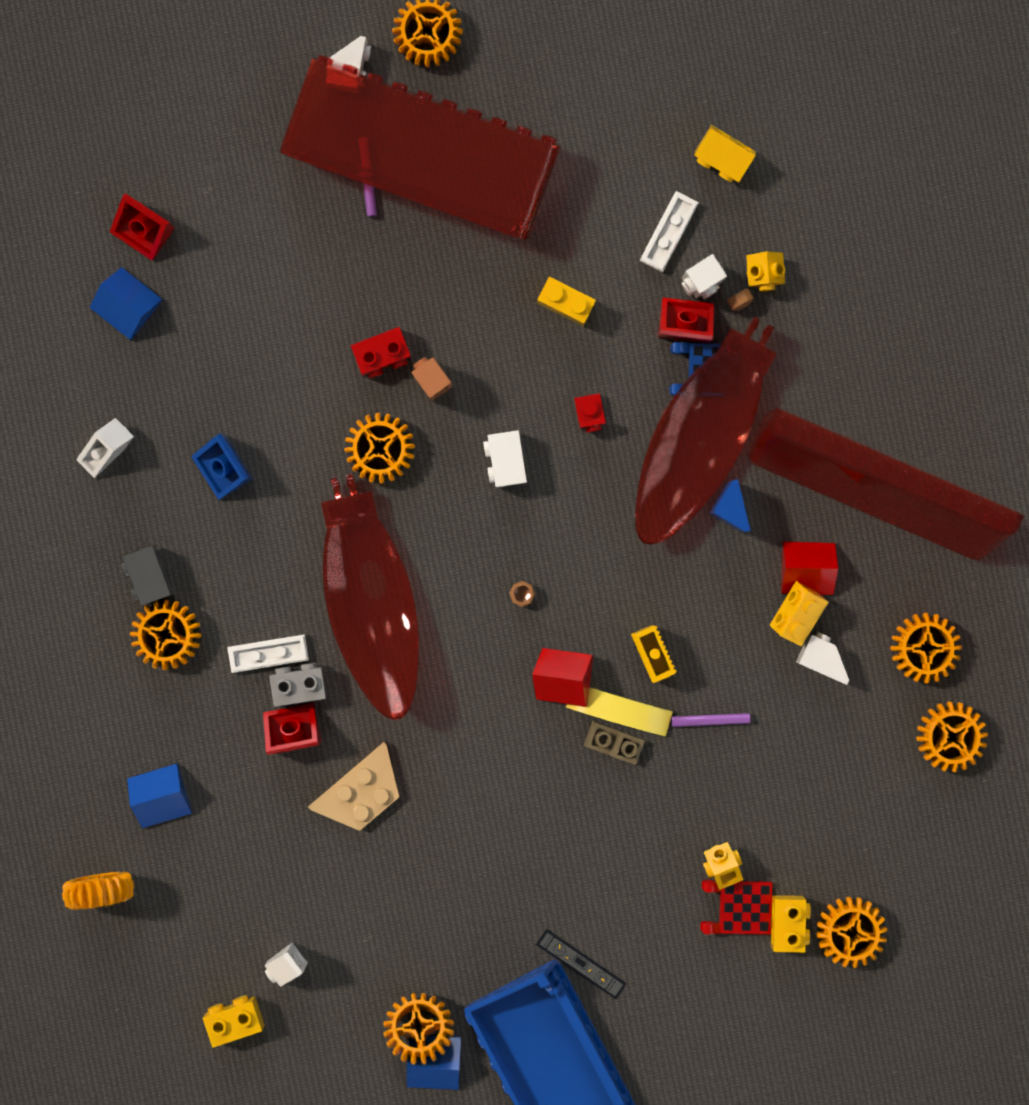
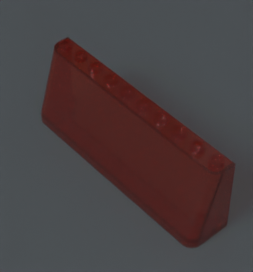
(420, 147)
(881, 486)

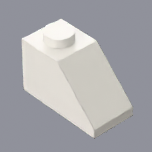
(104, 447)
(822, 657)
(285, 965)

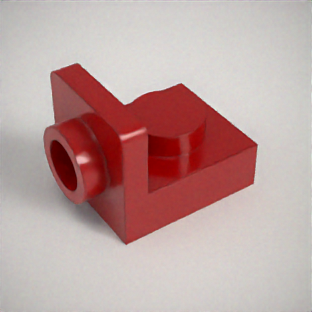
(590, 412)

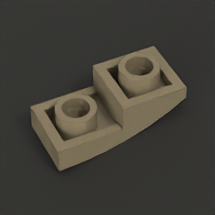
(614, 743)

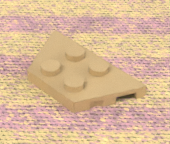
(361, 792)

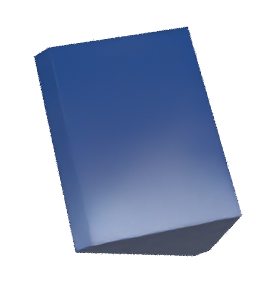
(125, 302)
(221, 466)
(730, 507)
(158, 796)
(439, 1073)

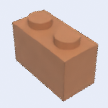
(431, 378)

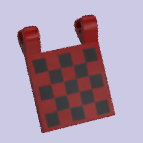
(743, 908)

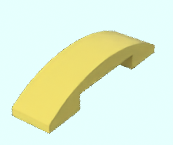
(626, 712)

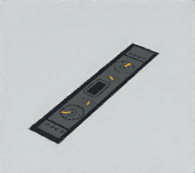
(580, 963)

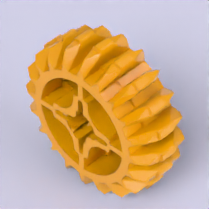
(440, 50)
(365, 430)
(162, 645)
(926, 659)
(942, 743)
(98, 890)
(850, 942)
(408, 1029)

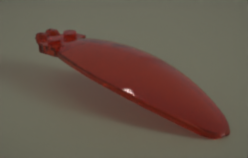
(701, 434)
(370, 601)

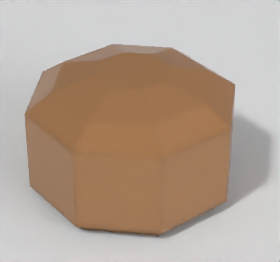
(740, 300)
(522, 593)

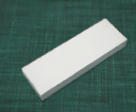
(669, 231)
(268, 653)

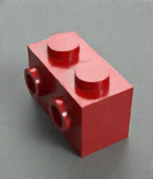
(381, 352)

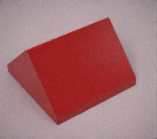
(140, 227)
(686, 320)
(810, 565)
(563, 677)
(291, 729)

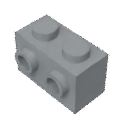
(298, 685)

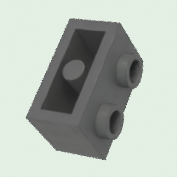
(147, 576)

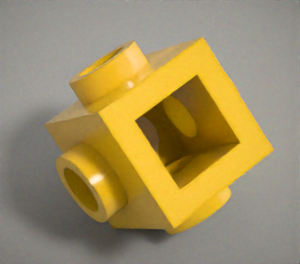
(765, 270)
(723, 865)

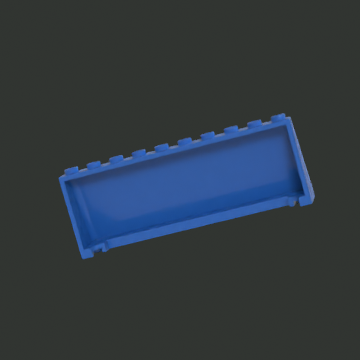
(545, 1043)

